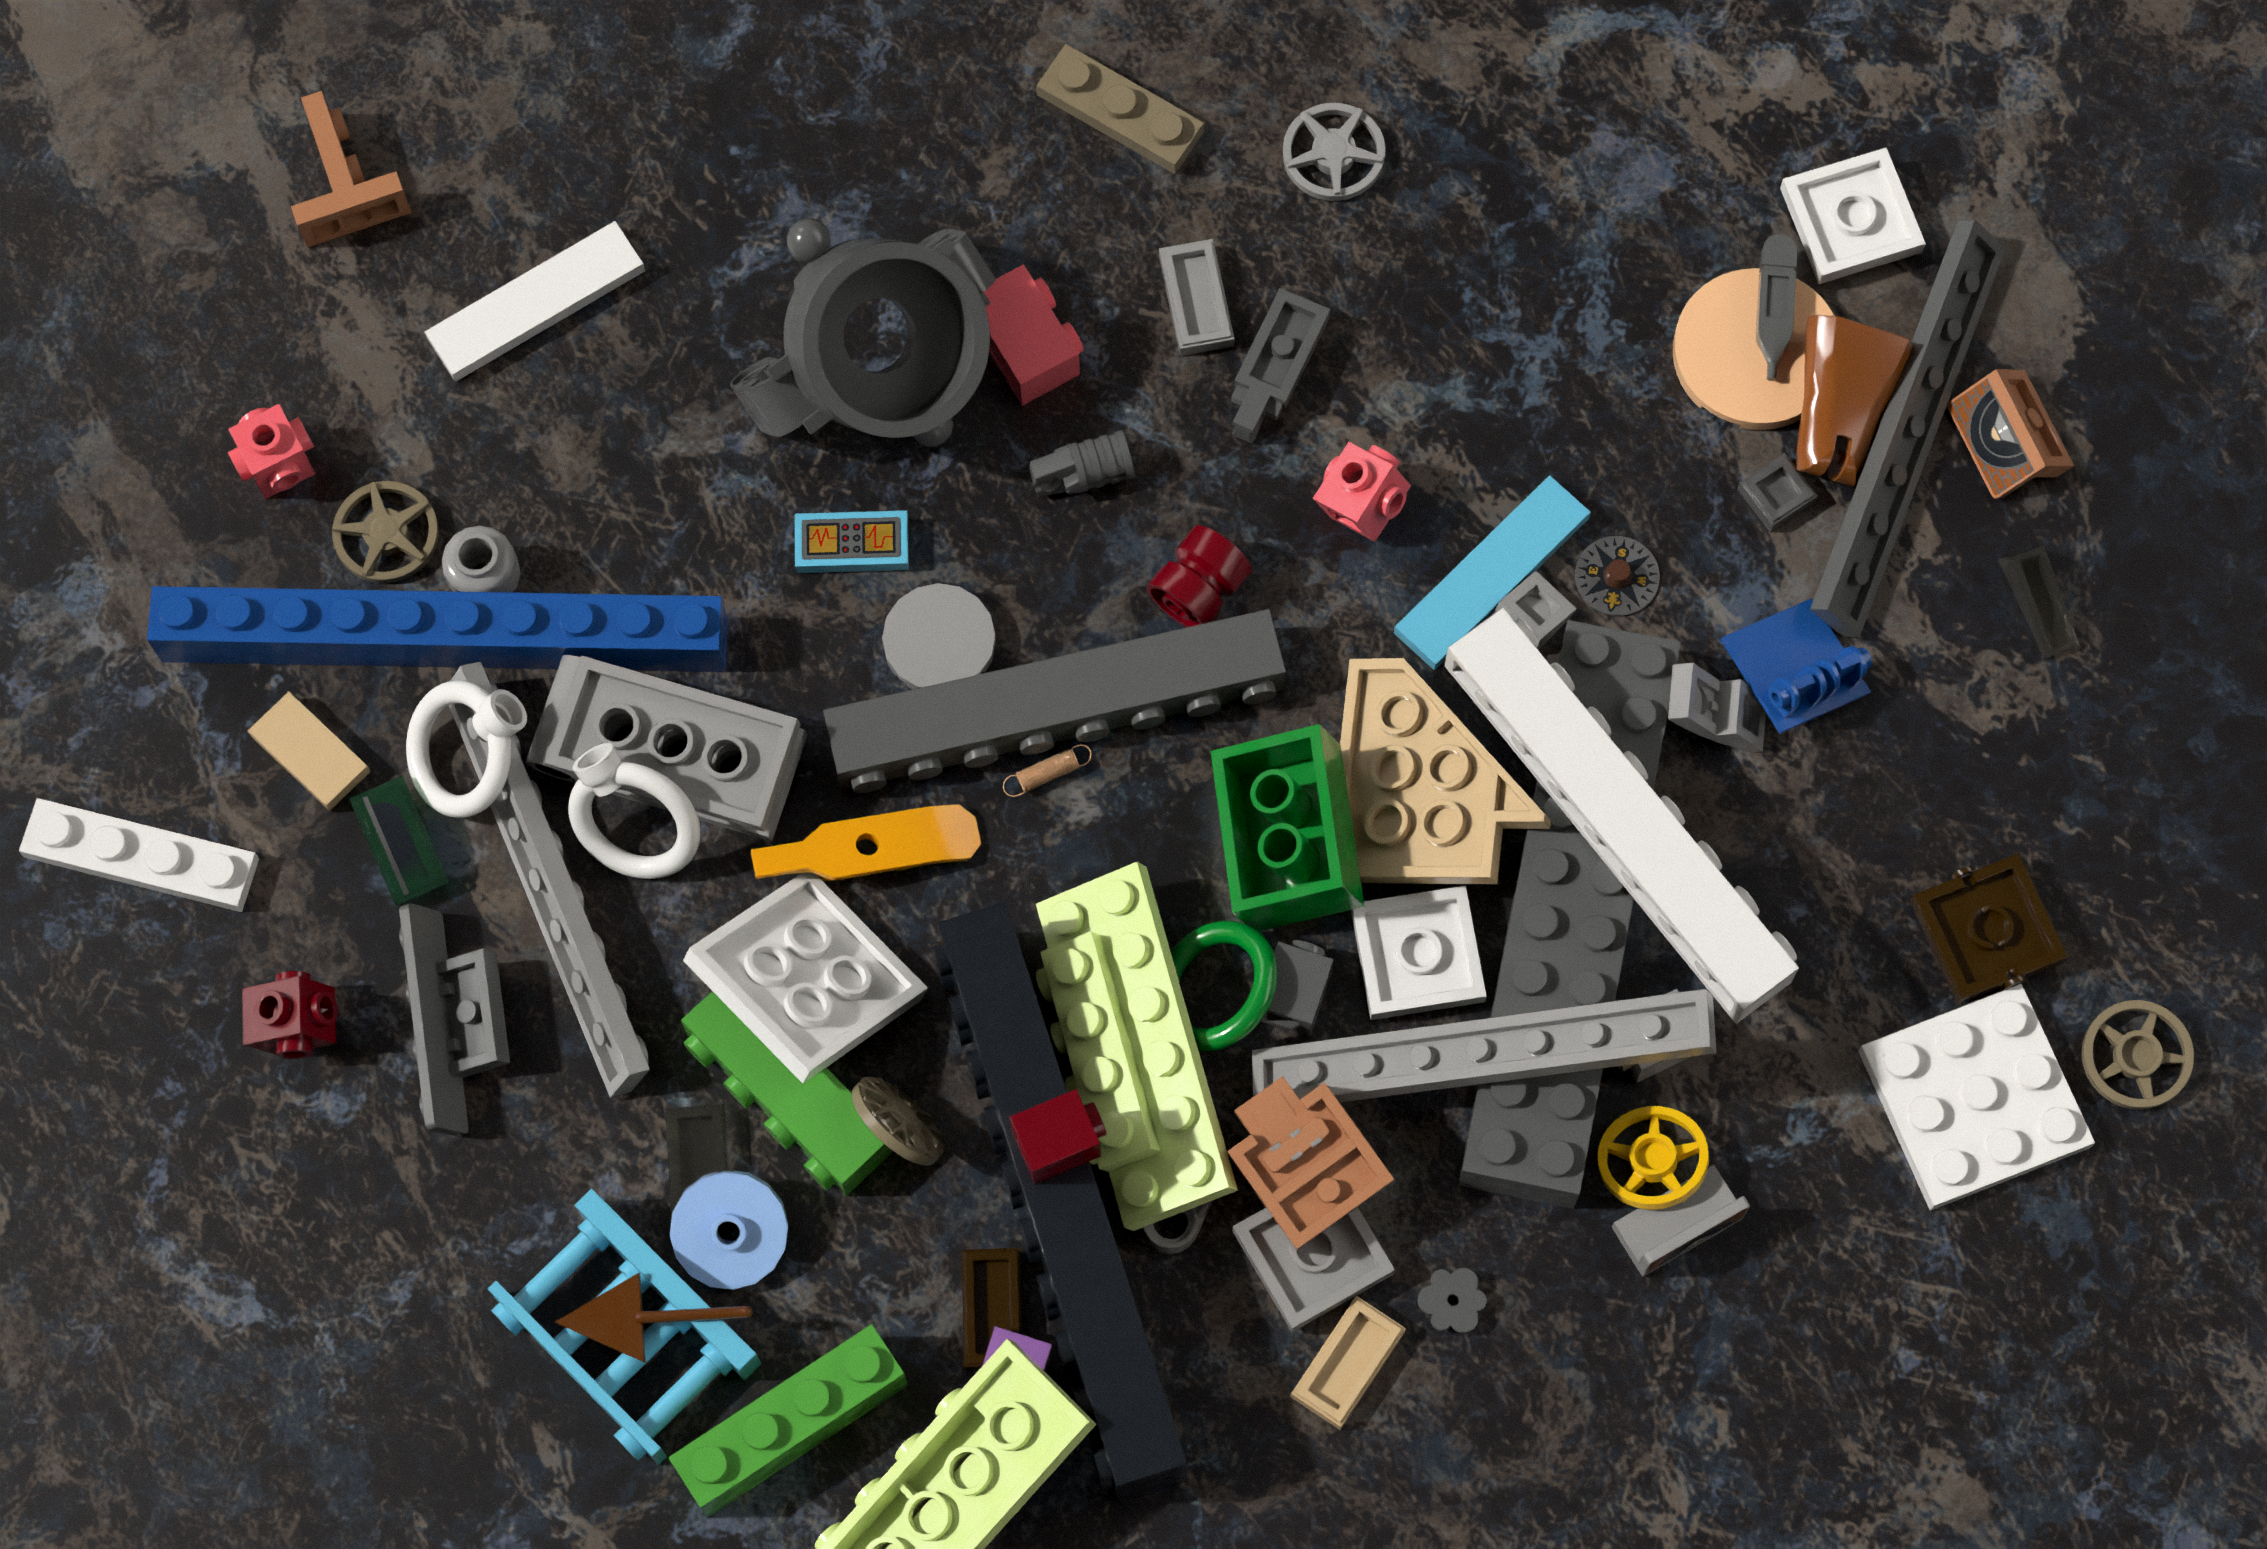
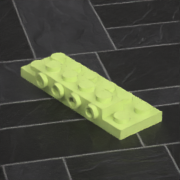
(1132, 1046)
(970, 1464)

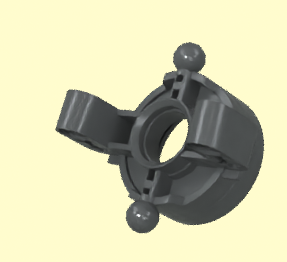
(946, 349)

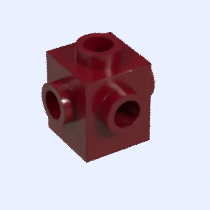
(289, 1015)

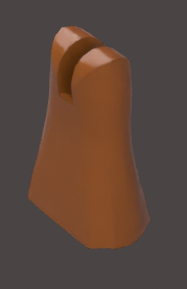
(1846, 390)

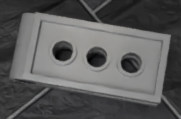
(598, 698)

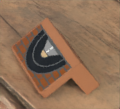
(2008, 431)

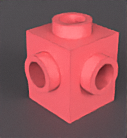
(271, 450)
(1363, 489)

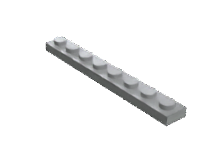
(558, 908)
(1496, 1048)

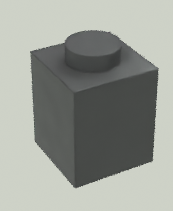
(1300, 986)

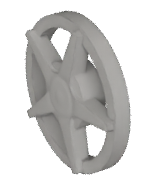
(1334, 151)

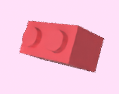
(1027, 336)

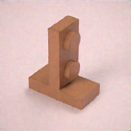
(354, 202)

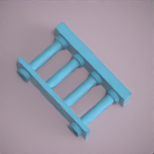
(721, 1353)

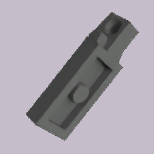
(1276, 361)

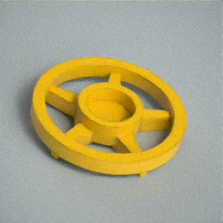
(1653, 1158)

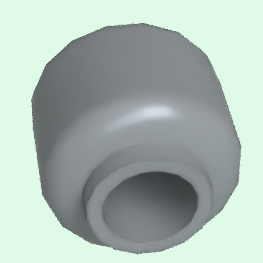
(480, 561)

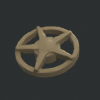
(385, 531)
(2137, 1054)

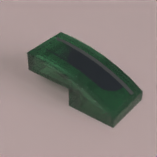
(399, 840)

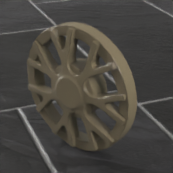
(898, 1120)

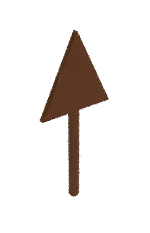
(618, 1317)

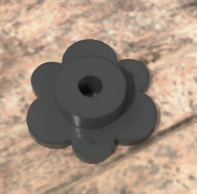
(1460, 1285)

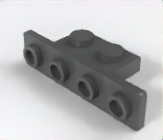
(453, 1016)

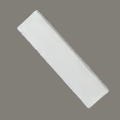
(535, 301)

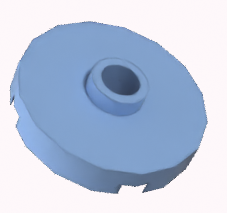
(732, 1198)

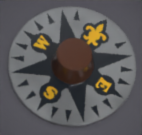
(1617, 576)

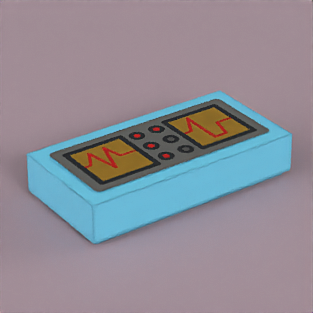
(851, 541)

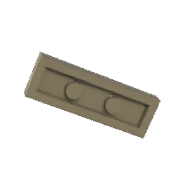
(1120, 108)

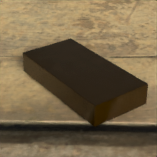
(989, 1299)

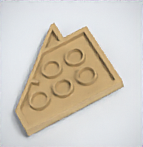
(1421, 784)

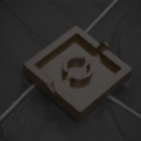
(1988, 928)

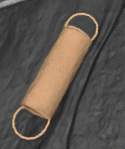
(1047, 770)

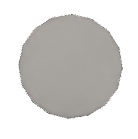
(938, 636)

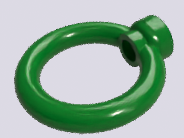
(1264, 978)

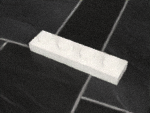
(139, 855)

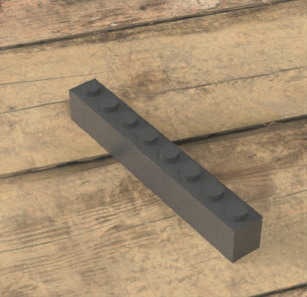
(1055, 701)

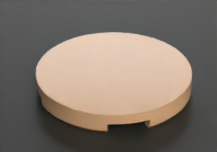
(1721, 359)

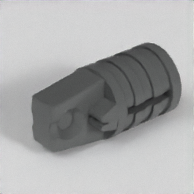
(1083, 466)

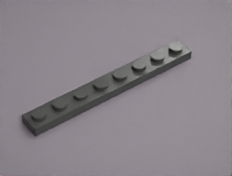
(1908, 429)

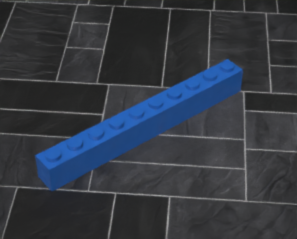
(436, 628)

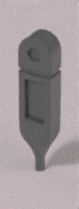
(1776, 299)

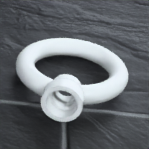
(495, 721)
(602, 773)

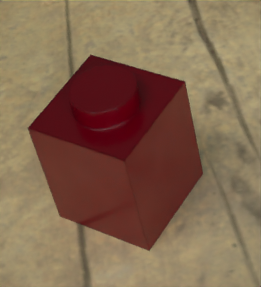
(1058, 1135)

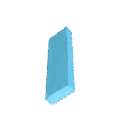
(1492, 571)

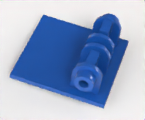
(1798, 666)

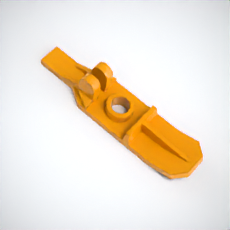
(901, 839)

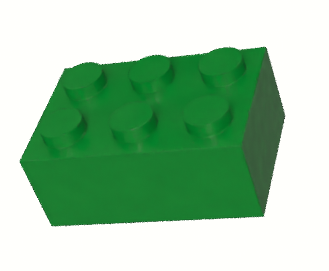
(1287, 828)

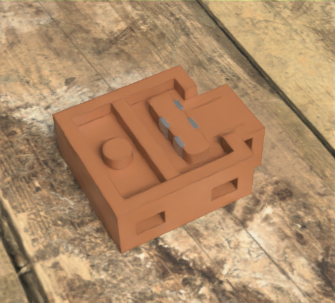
(1305, 1159)

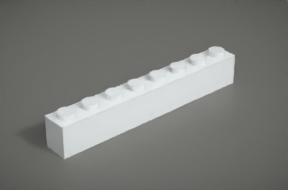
(1621, 814)

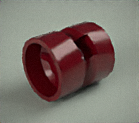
(1204, 571)

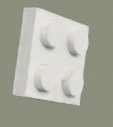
(1852, 215)
(1418, 953)

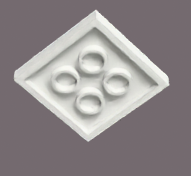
(805, 975)
(1976, 1097)

